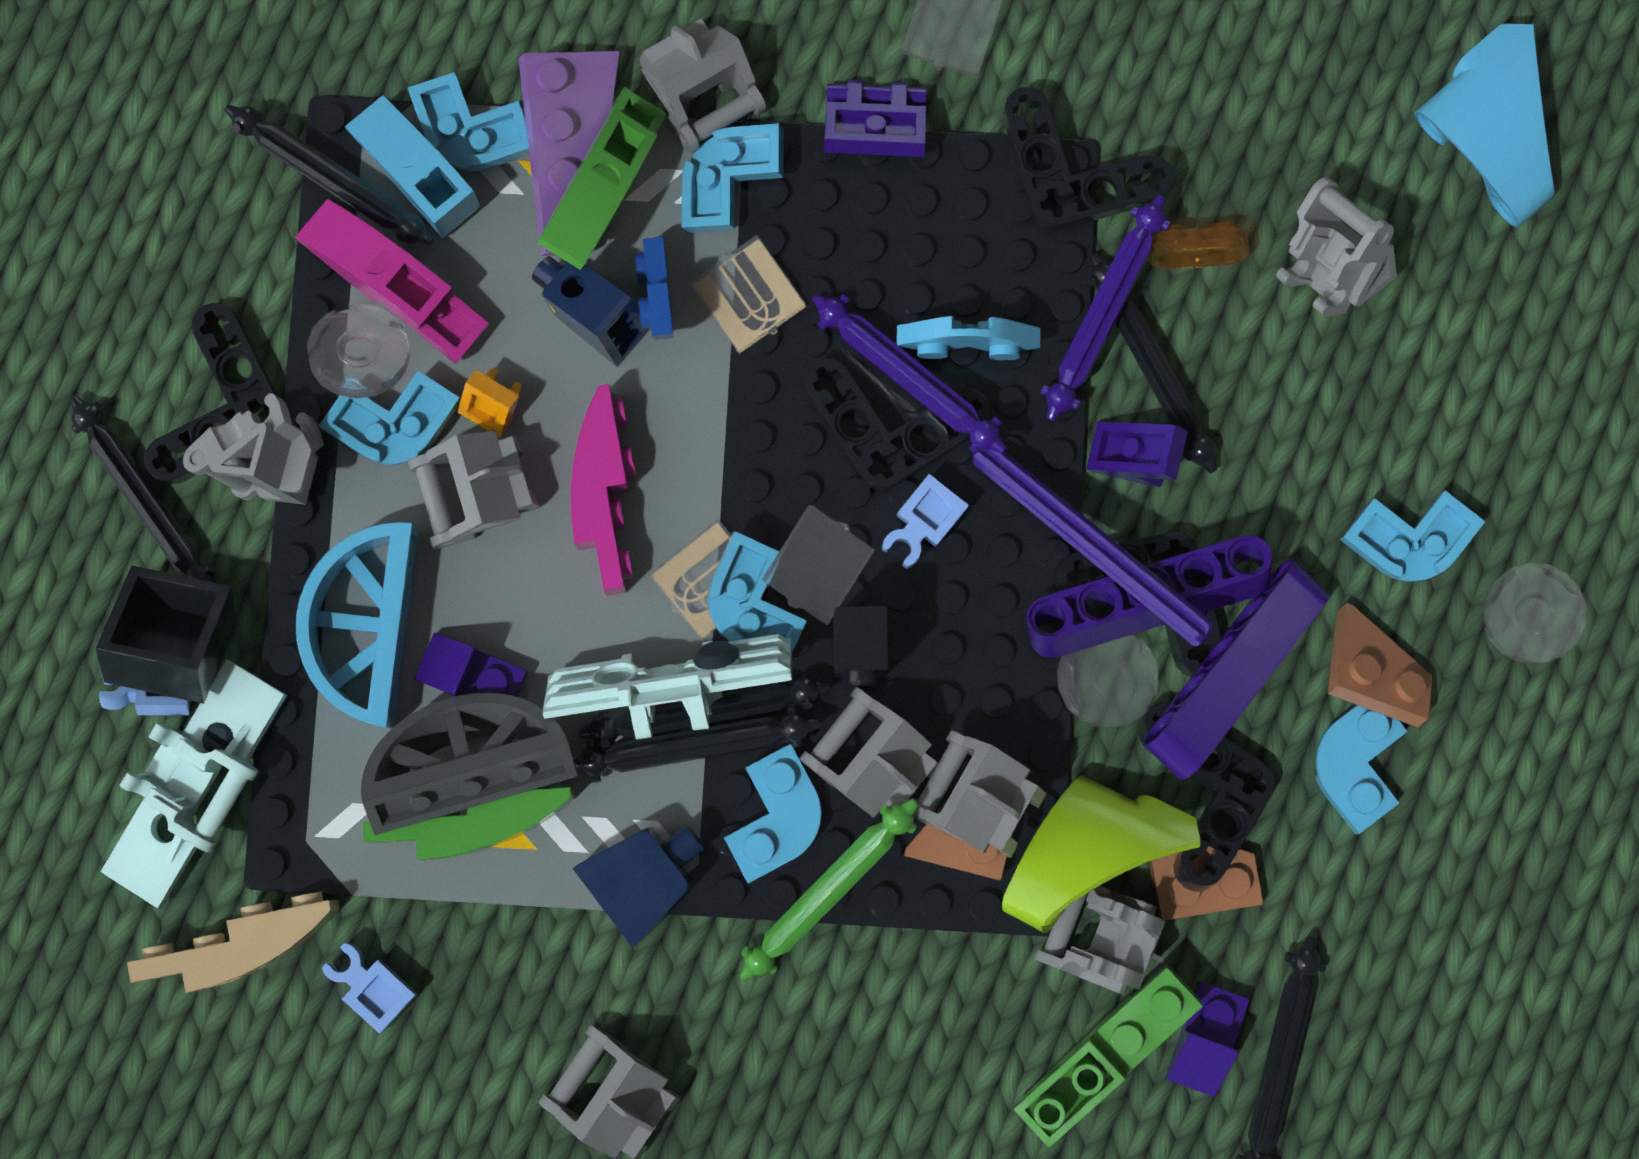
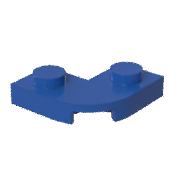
(656, 308)

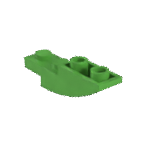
(602, 179)
(482, 826)
(1107, 1055)

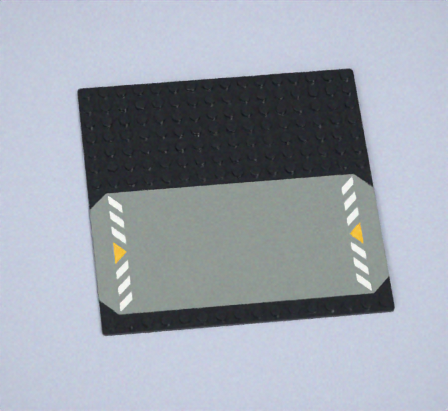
(708, 444)

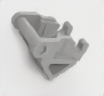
(690, 65)
(1333, 256)
(259, 457)
(487, 483)
(885, 768)
(985, 799)
(1120, 945)
(623, 1107)

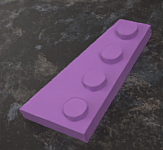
(564, 109)

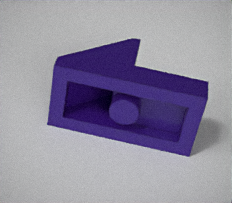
(1137, 451)
(466, 670)
(1207, 1041)

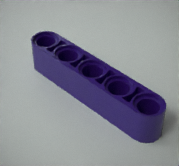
(1129, 615)
(1235, 670)

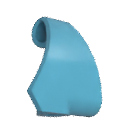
(1498, 120)

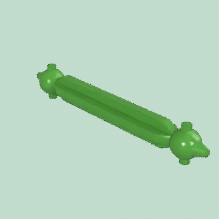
(829, 889)

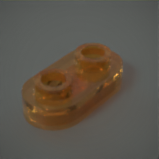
(1199, 247)

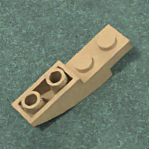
(254, 943)

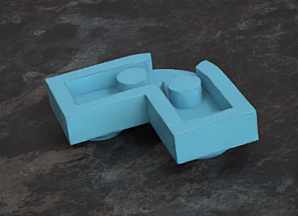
(465, 140)
(728, 157)
(999, 336)
(394, 434)
(1413, 552)
(737, 594)
(1345, 770)
(791, 818)

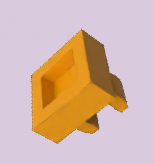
(489, 402)

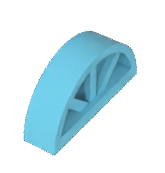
(390, 626)

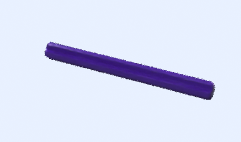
(1096, 546)

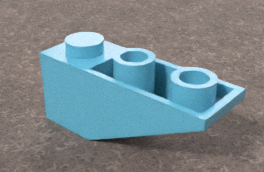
(414, 166)

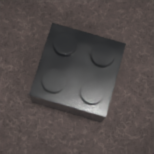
(166, 634)

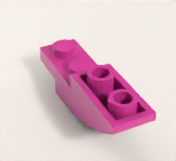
(392, 278)
(597, 471)

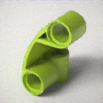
(1089, 841)

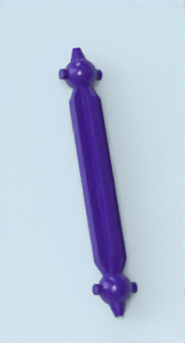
(1105, 308)
(909, 374)

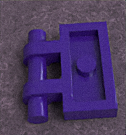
(875, 119)

